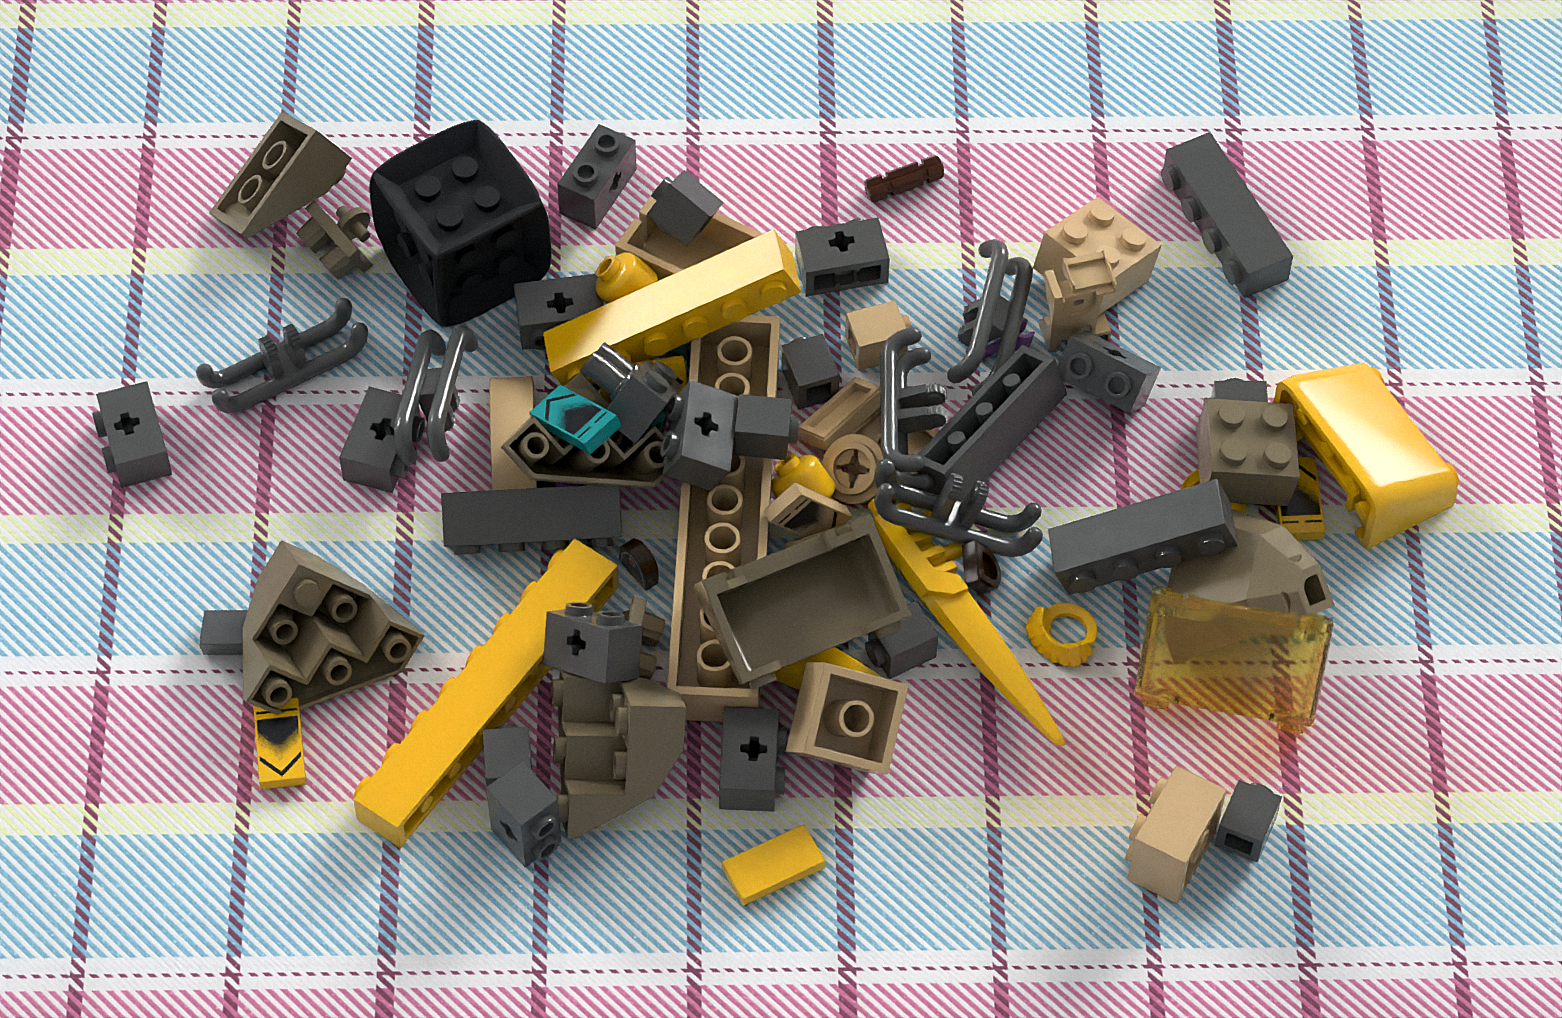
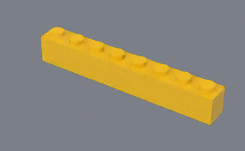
(480, 698)

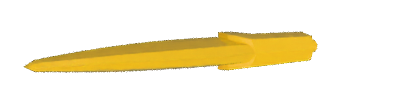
(934, 581)

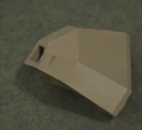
(613, 463)
(1261, 572)
(317, 633)
(612, 746)

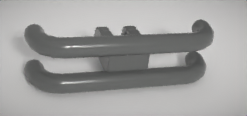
(993, 314)
(285, 361)
(434, 392)
(907, 408)
(954, 518)

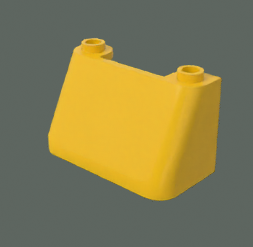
(1370, 449)

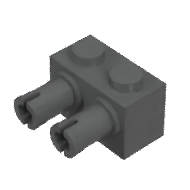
(636, 391)

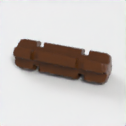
(904, 178)

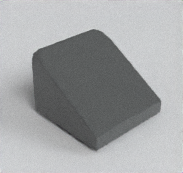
(222, 632)

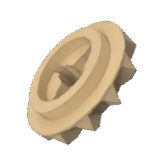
(844, 453)

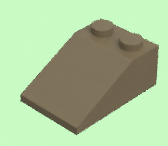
(280, 176)

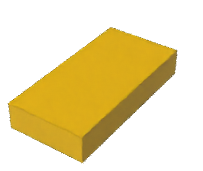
(773, 864)

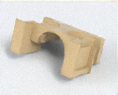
(1076, 300)

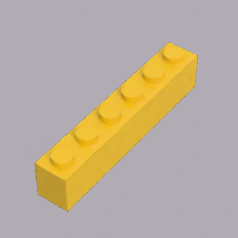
(678, 307)

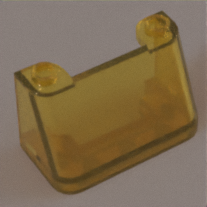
(1233, 659)

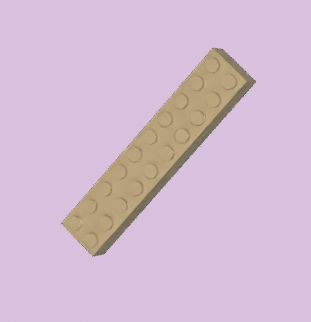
(721, 525)

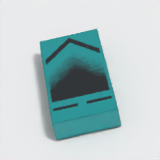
(575, 419)

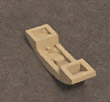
(509, 408)

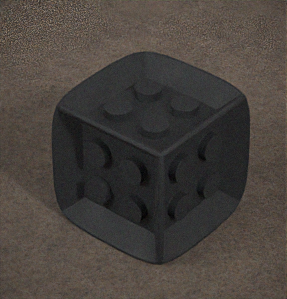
(460, 222)

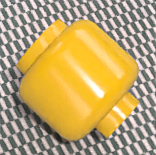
(622, 276)
(804, 471)

